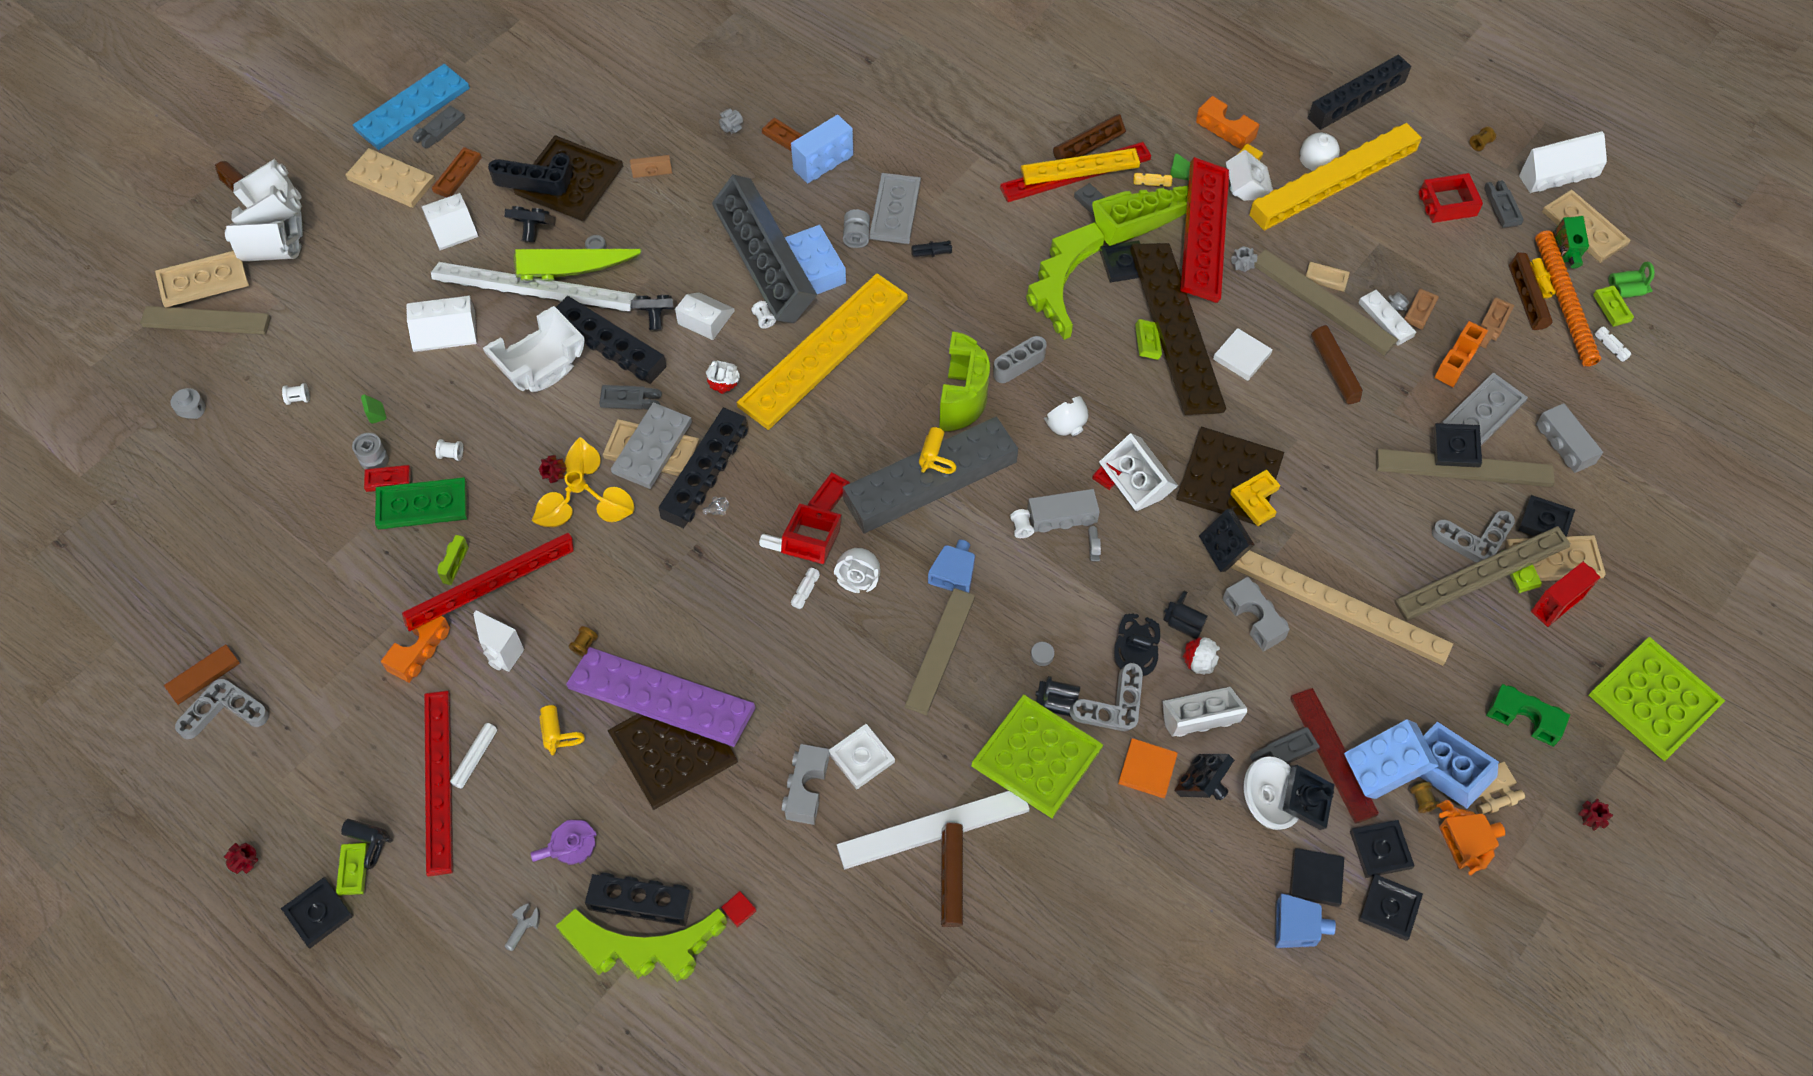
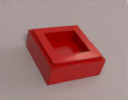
(1103, 478)
(738, 909)

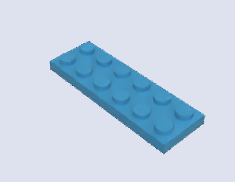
(411, 106)

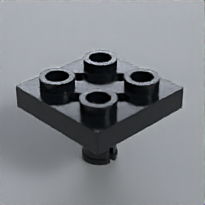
(529, 220)
(654, 308)
(1231, 536)
(1205, 777)
(1313, 793)

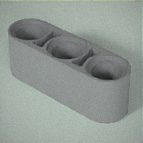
(1030, 352)

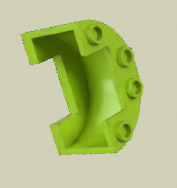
(960, 404)

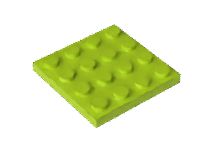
(1656, 698)
(1037, 756)

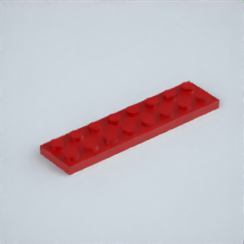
(1205, 230)

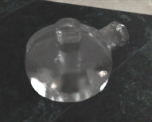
(717, 506)

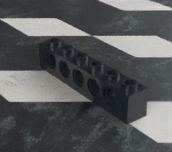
(1359, 92)
(612, 341)
(704, 456)

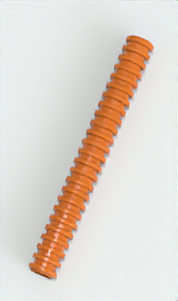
(1568, 299)

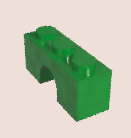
(1547, 720)

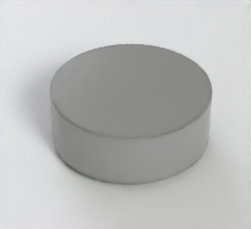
(595, 242)
(1042, 653)

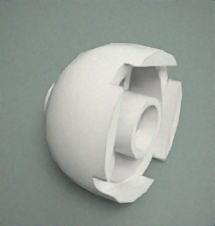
(1318, 150)
(1068, 417)
(857, 570)

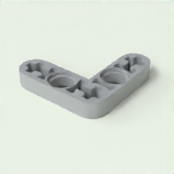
(1476, 544)
(223, 700)
(1115, 712)

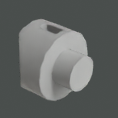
(186, 403)

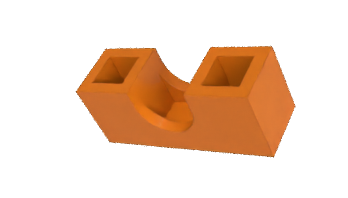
(1237, 132)
(1461, 354)
(408, 661)

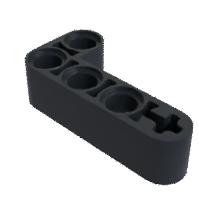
(531, 177)

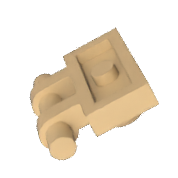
(1500, 784)

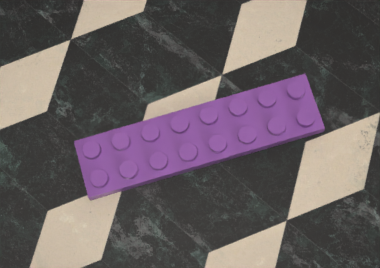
(661, 696)

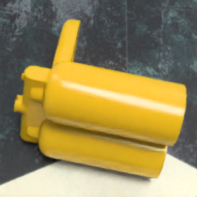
(931, 450)
(551, 731)

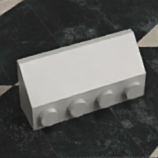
(1564, 162)

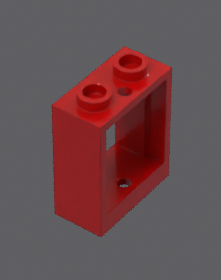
(1467, 190)
(808, 547)
(1565, 594)

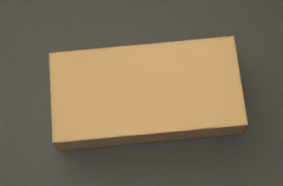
(1327, 276)

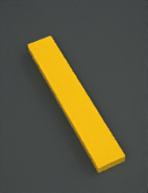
(1080, 166)

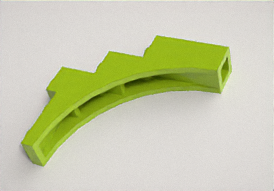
(1066, 254)
(640, 954)

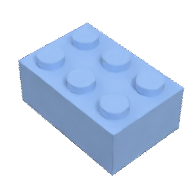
(822, 149)
(818, 259)
(1391, 759)
(1462, 767)

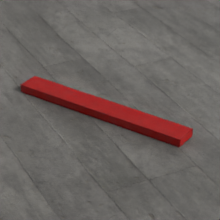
(1017, 189)
(487, 582)
(437, 784)

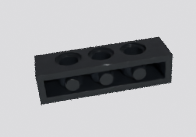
(674, 912)

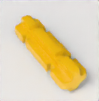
(1152, 179)

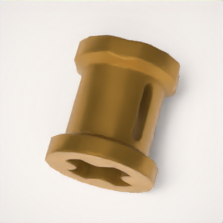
(1482, 138)
(583, 641)
(1424, 797)

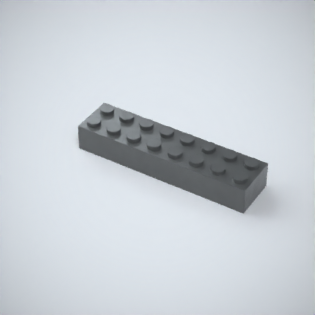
(764, 249)
(905, 488)

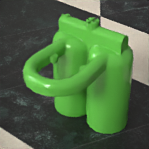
(1633, 282)

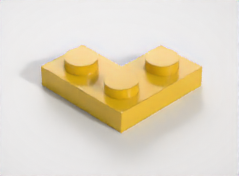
(1252, 497)

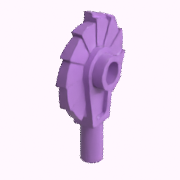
(569, 842)

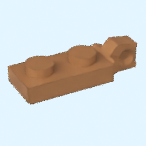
(1496, 320)

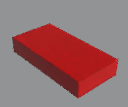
(829, 493)

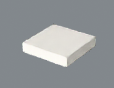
(1242, 354)
(861, 756)

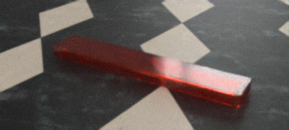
(1332, 755)

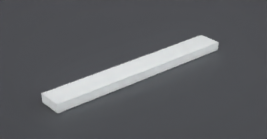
(929, 828)

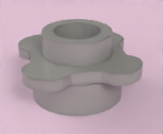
(1399, 301)

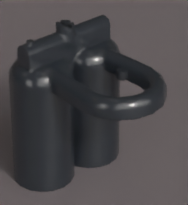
(1184, 617)
(1057, 696)
(369, 834)

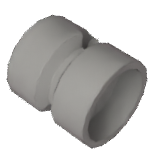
(856, 228)
(370, 451)

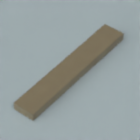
(205, 320)
(940, 651)

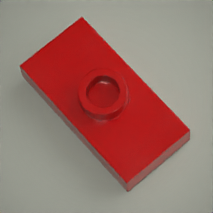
(386, 477)

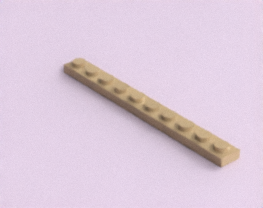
(1344, 607)

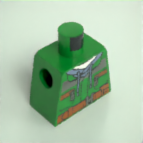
(1572, 240)

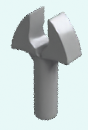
(1095, 544)
(522, 925)

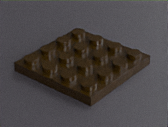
(590, 178)
(1220, 465)
(668, 758)

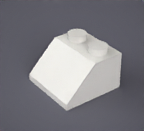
(1248, 177)
(449, 221)
(703, 314)
(498, 641)

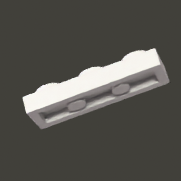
(1387, 316)

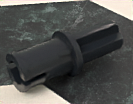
(931, 249)

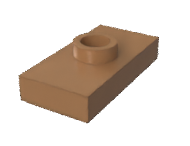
(651, 166)
(1421, 309)

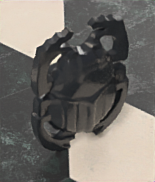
(1137, 644)

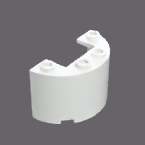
(266, 195)
(266, 241)
(541, 356)

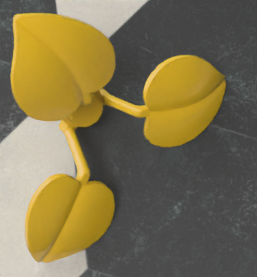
(582, 459)

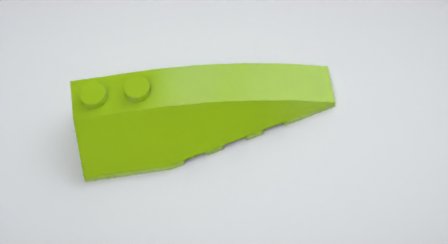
(1132, 215)
(567, 262)

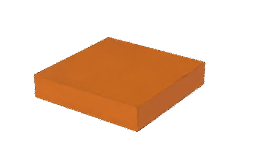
(1148, 768)

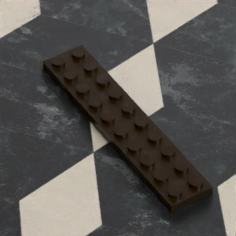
(1177, 329)

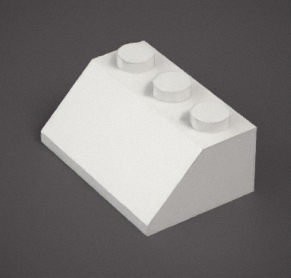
(441, 323)
(1142, 475)
(1203, 711)

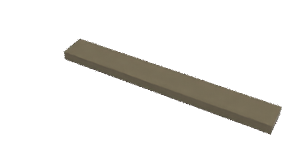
(1325, 302)
(1490, 470)
(1482, 573)

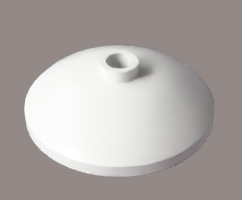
(1266, 791)

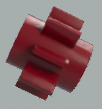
(552, 468)
(1595, 814)
(241, 858)

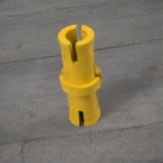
(1543, 278)

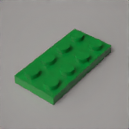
(421, 503)

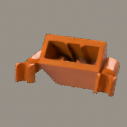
(1469, 836)

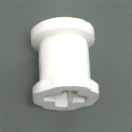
(763, 314)
(295, 394)
(449, 450)
(1022, 524)

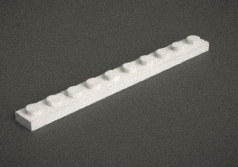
(537, 287)

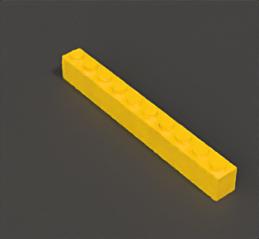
(1334, 176)

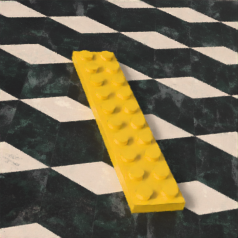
(822, 351)

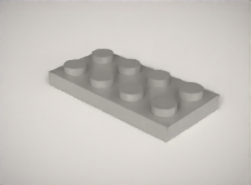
(895, 208)
(1488, 406)
(651, 445)

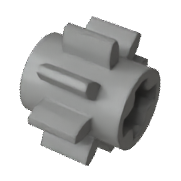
(730, 121)
(1244, 259)

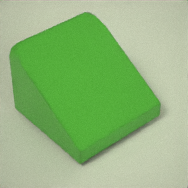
(1180, 168)
(373, 409)

